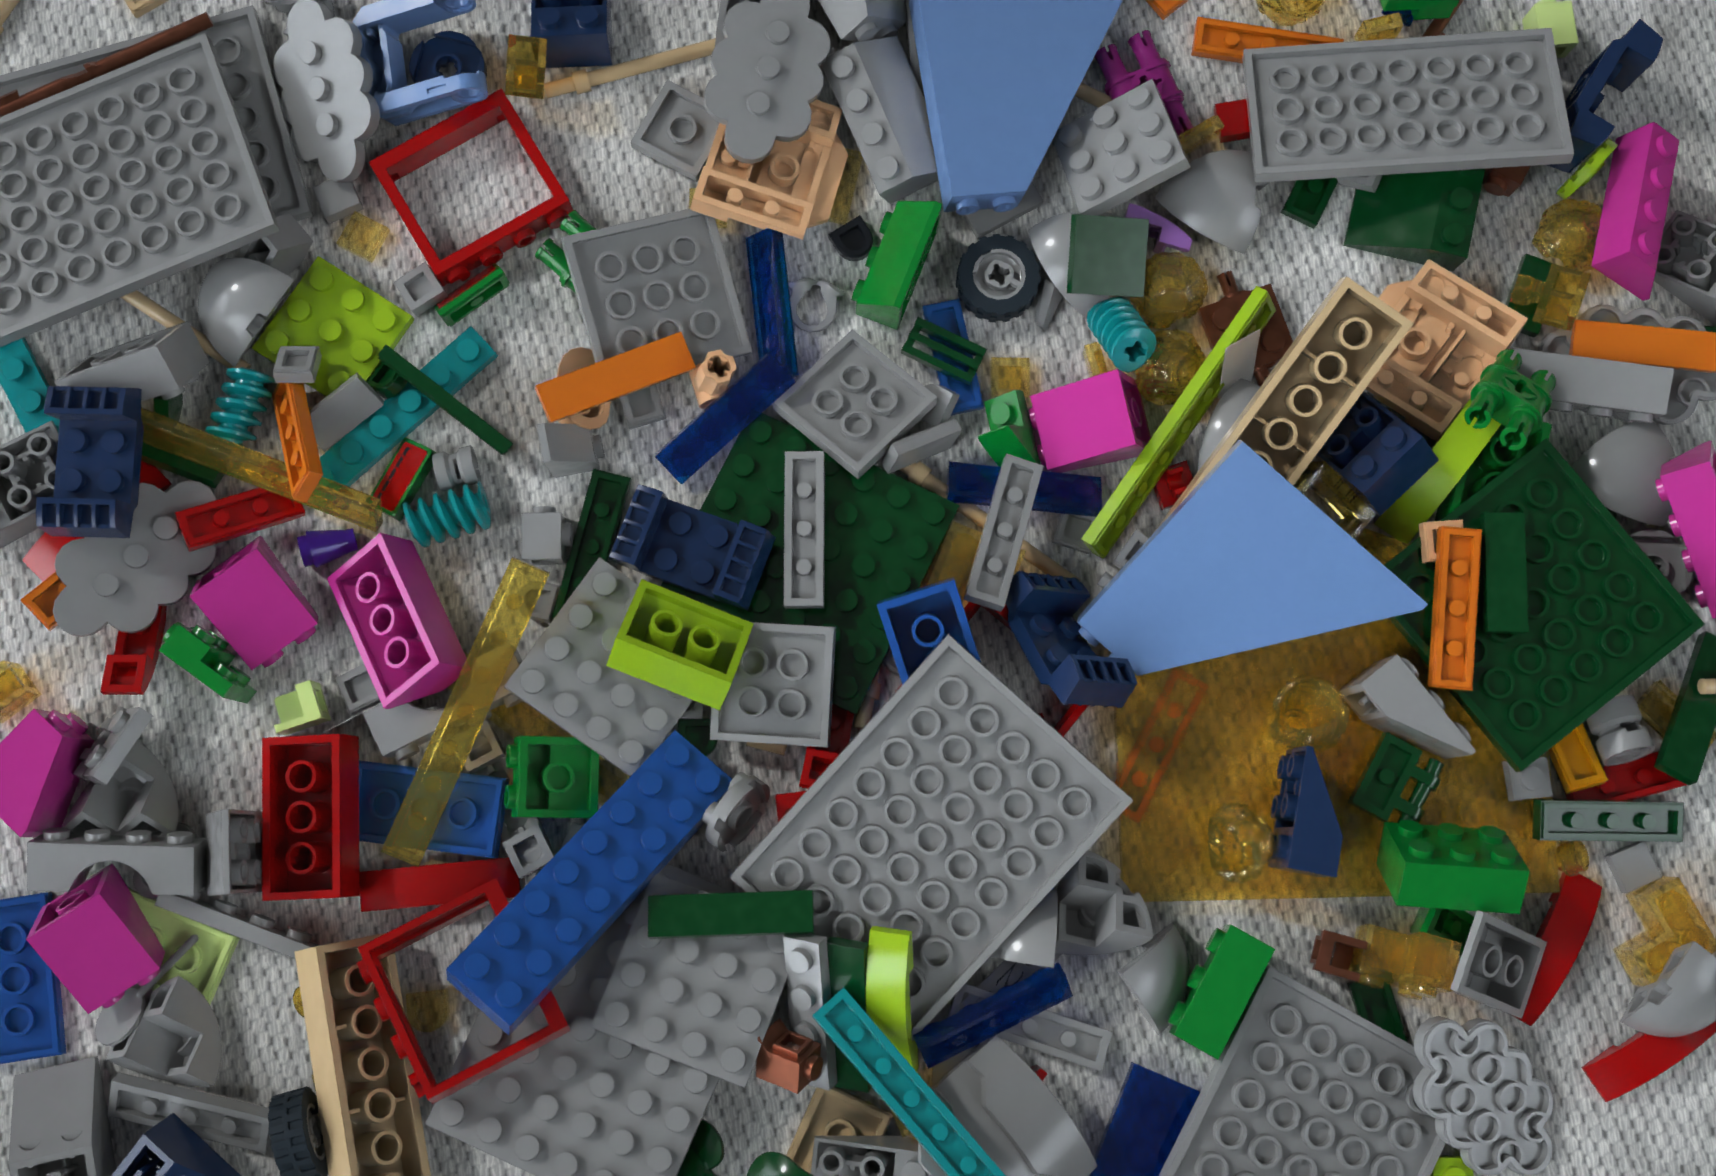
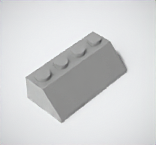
(885, 114)

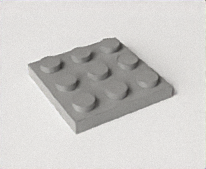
(1120, 150)
(855, 403)
(781, 688)

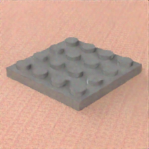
(656, 281)
(575, 689)
(694, 996)

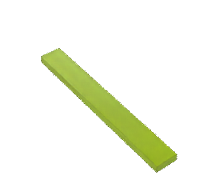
(1174, 429)

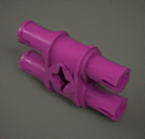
(1152, 67)

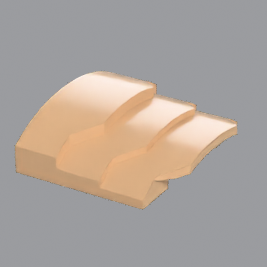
(787, 188)
(1445, 350)

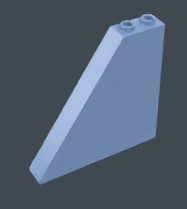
(1000, 87)
(1239, 572)

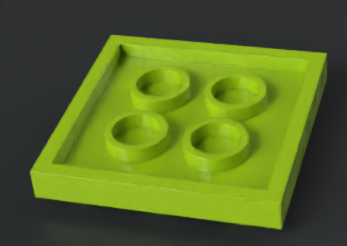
(340, 318)

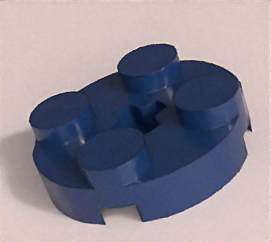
(439, 51)

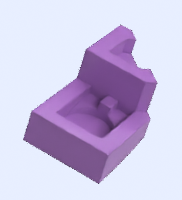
(1161, 229)

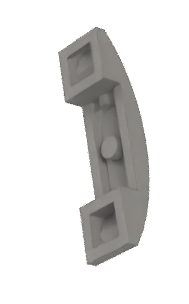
(522, 836)

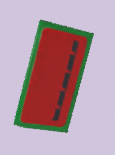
(472, 294)
(403, 477)

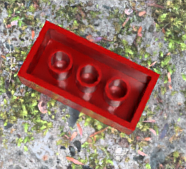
(310, 817)

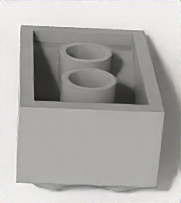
(153, 363)
(1498, 965)

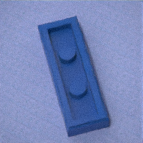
(950, 317)

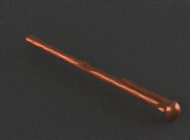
(12, 101)

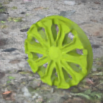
(1587, 169)

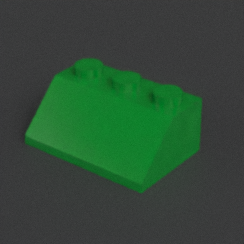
(897, 261)
(1220, 990)

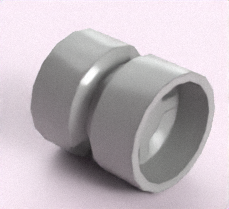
(1619, 733)

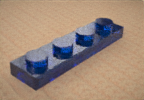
(771, 298)
(725, 418)
(1055, 492)
(993, 1015)

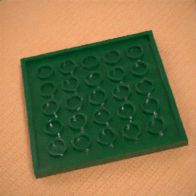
(876, 546)
(1593, 610)

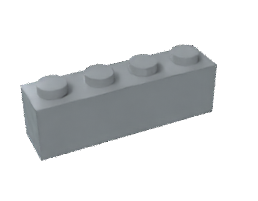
(1602, 384)

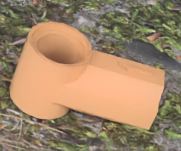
(712, 377)

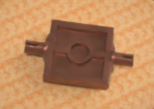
(1273, 339)

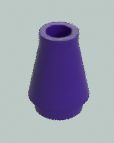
(324, 546)

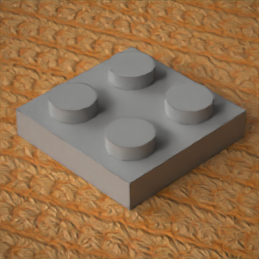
(677, 131)

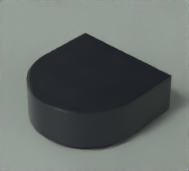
(852, 240)

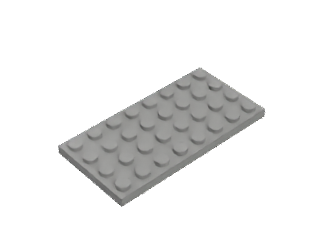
(1406, 106)

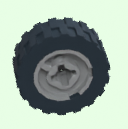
(998, 278)
(297, 1133)

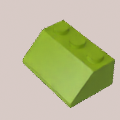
(680, 644)

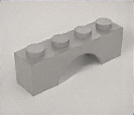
(407, 726)
(168, 864)

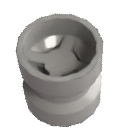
(452, 472)

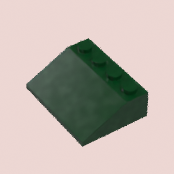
(1417, 216)

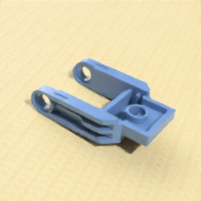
(380, 31)

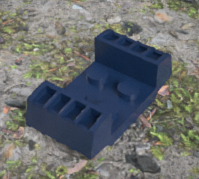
(1615, 66)
(94, 462)
(692, 548)
(1045, 627)

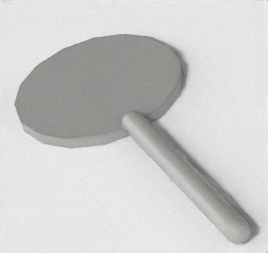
(124, 1016)

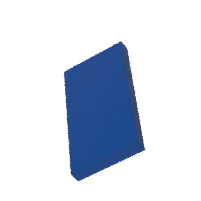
(468, 824)
(28, 988)

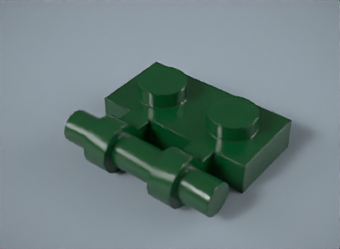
(1386, 777)

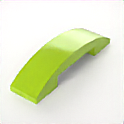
(1456, 453)
(888, 987)

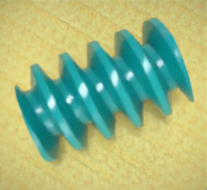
(1122, 333)
(240, 405)
(448, 515)

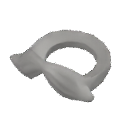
(830, 294)

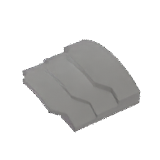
(1011, 1116)

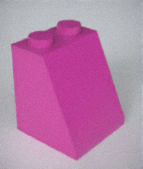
(1090, 422)
(255, 604)
(39, 770)
(97, 940)

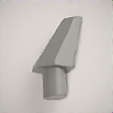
(1047, 303)

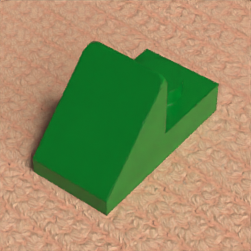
(1009, 428)
(1444, 923)

